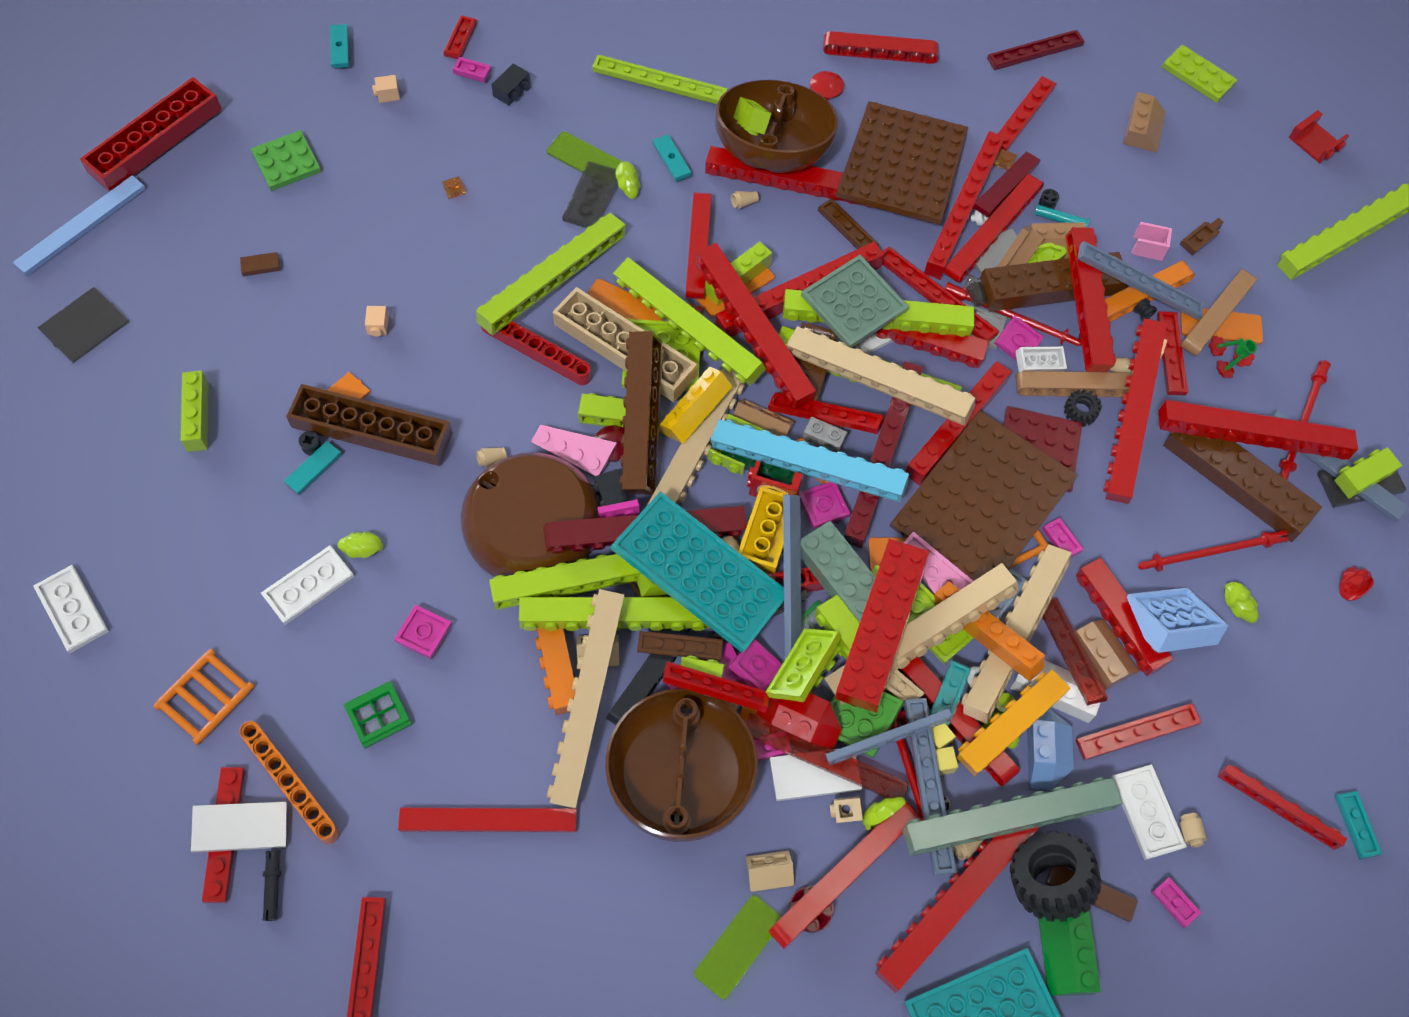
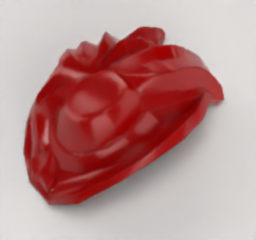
(1355, 583)

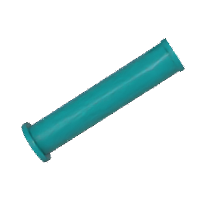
(1059, 216)

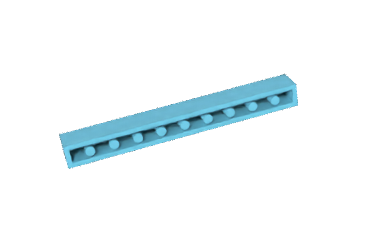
(810, 460)

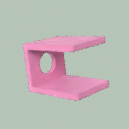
(1152, 241)

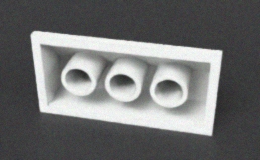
(1070, 703)

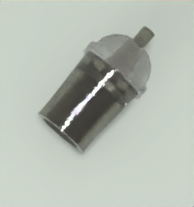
(975, 290)

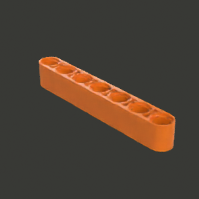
(1127, 299)
(292, 791)

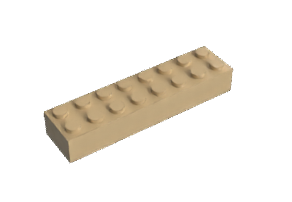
(607, 335)

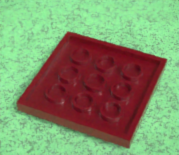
(1050, 434)

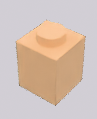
(386, 88)
(377, 320)

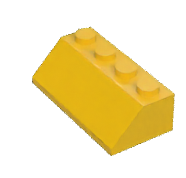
(695, 405)
(764, 533)

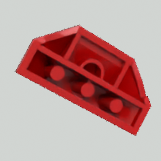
(810, 720)

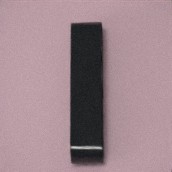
(641, 685)

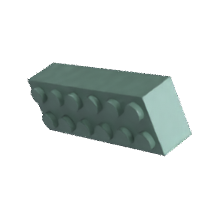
(837, 567)

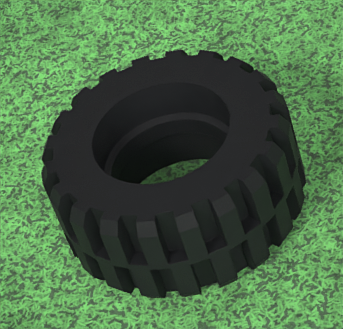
(1060, 900)

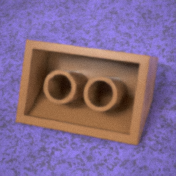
(1145, 123)
(1055, 232)
(1106, 654)

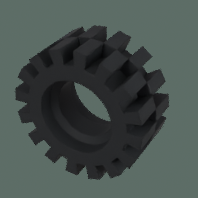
(1086, 399)

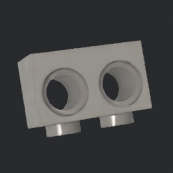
(825, 435)

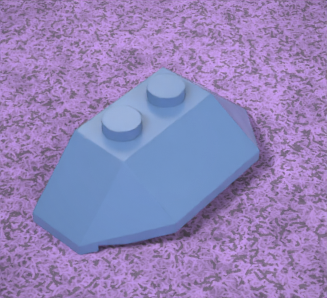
(1049, 751)

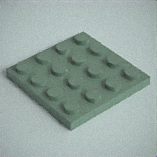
(854, 301)

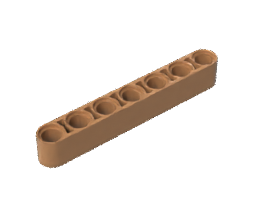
(1218, 312)
(1065, 383)

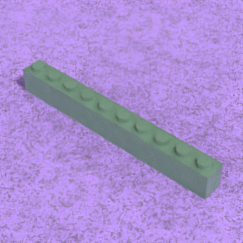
(1011, 816)

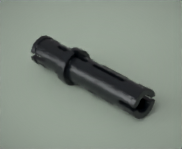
(271, 885)

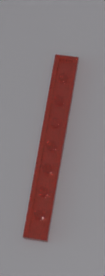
(815, 755)

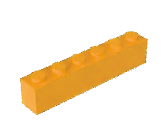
(1013, 722)

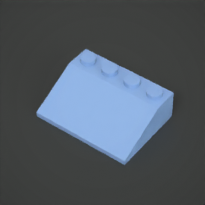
(1176, 620)

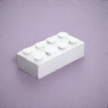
(1041, 359)

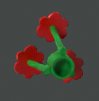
(1242, 357)

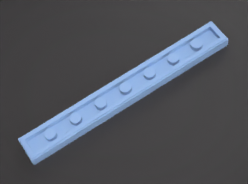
(79, 225)

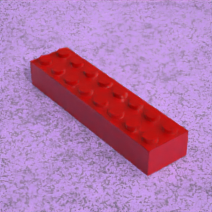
(151, 134)
(882, 626)

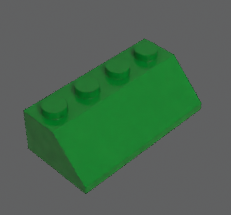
(1069, 956)

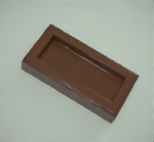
(260, 264)

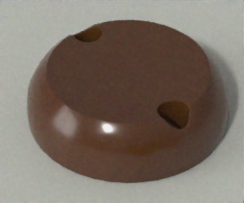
(797, 133)
(511, 505)
(681, 765)

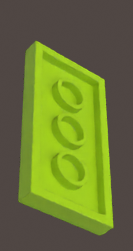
(1199, 73)
(954, 643)
(803, 665)

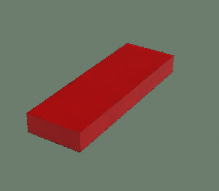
(460, 37)

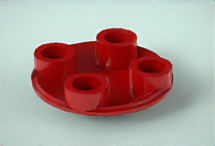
(827, 84)

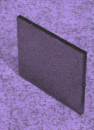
(83, 324)

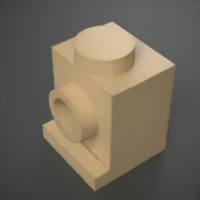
(854, 814)

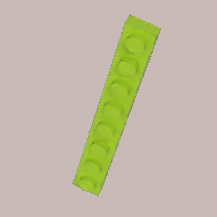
(658, 79)

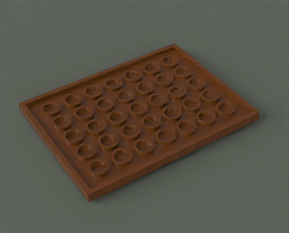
(902, 162)
(985, 498)

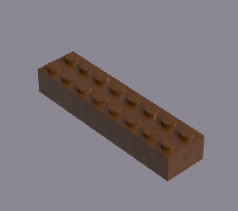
(1036, 284)
(641, 413)
(370, 424)
(1247, 481)

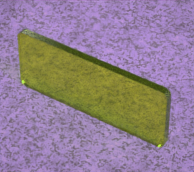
(578, 152)
(737, 948)

